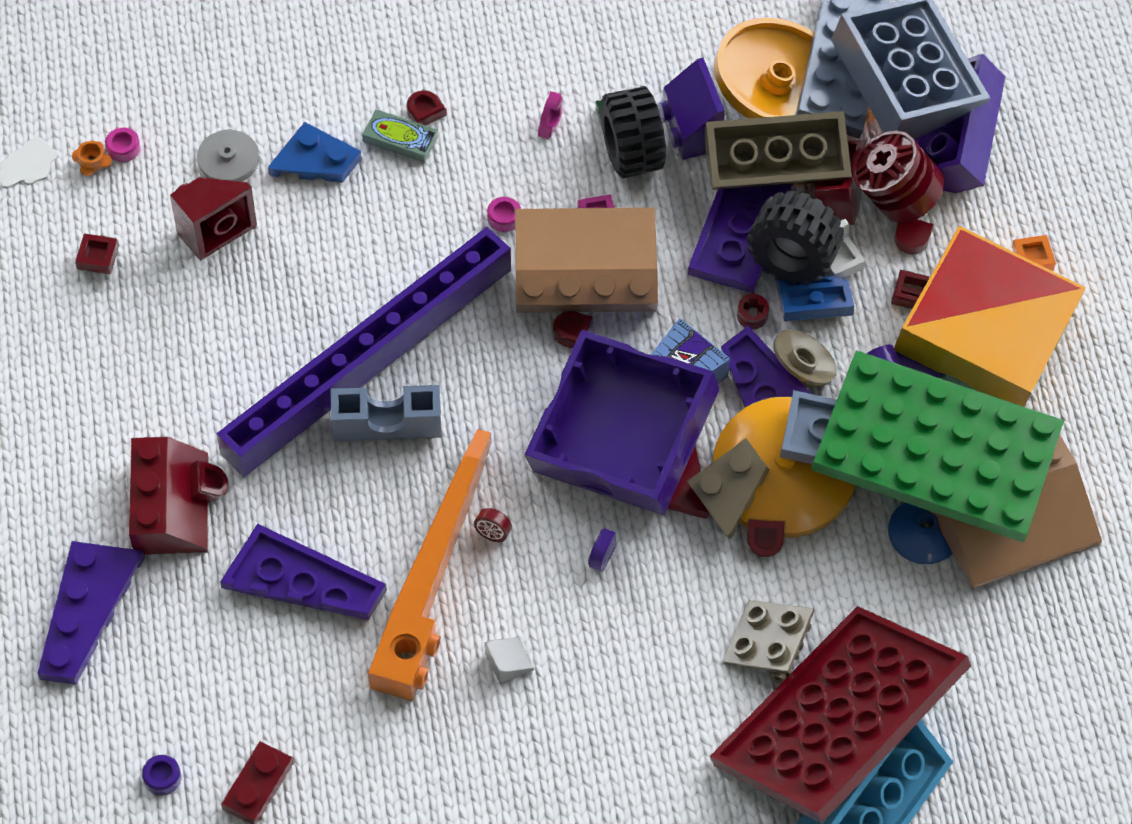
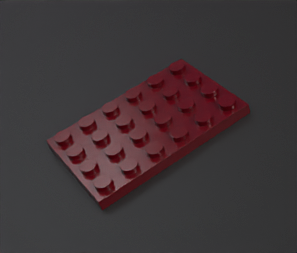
(840, 713)

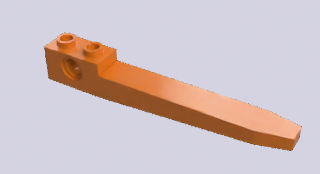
(408, 623)

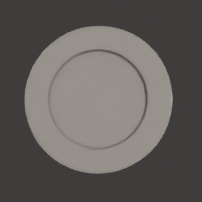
(228, 156)

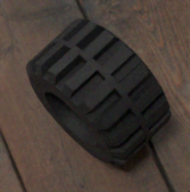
(633, 131)
(795, 238)

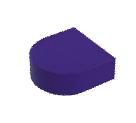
(602, 550)

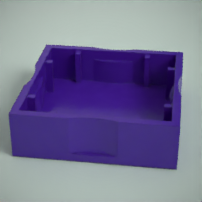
(622, 422)

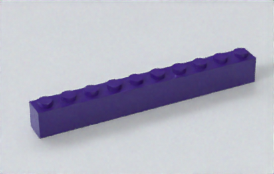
(364, 351)

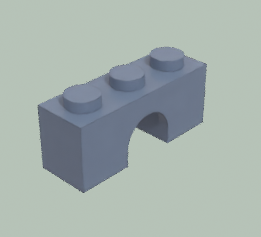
(361, 418)

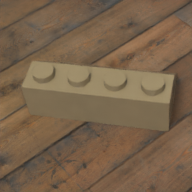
(777, 150)

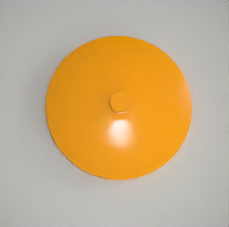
(763, 66)
(790, 487)

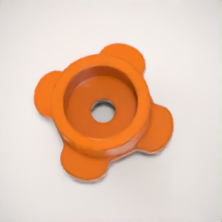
(89, 150)

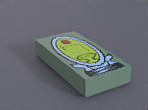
(400, 135)

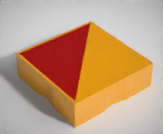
(989, 318)

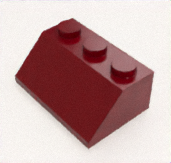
(161, 500)

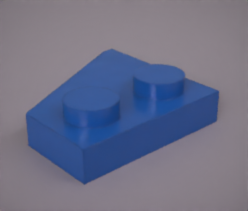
(315, 156)
(818, 300)

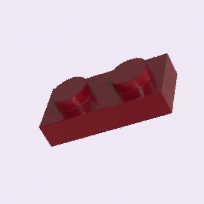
(257, 783)

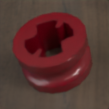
(753, 301)

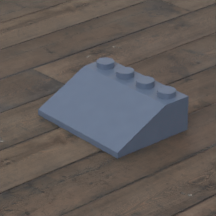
(908, 66)

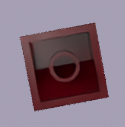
(212, 213)

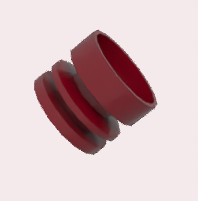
(898, 176)

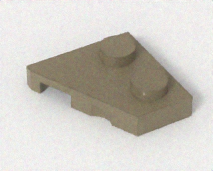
(730, 484)

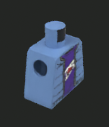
(690, 347)

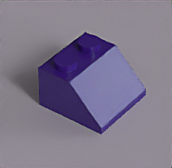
(688, 105)

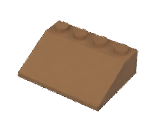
(586, 260)
(1058, 529)

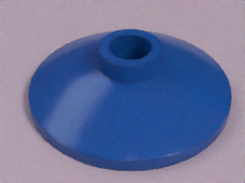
(914, 541)

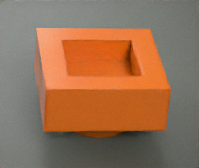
(1036, 249)

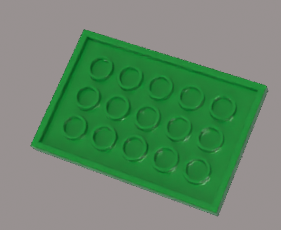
(938, 446)

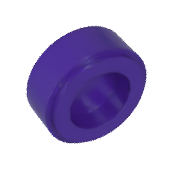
(161, 774)

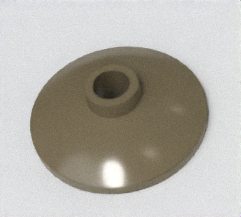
(804, 357)

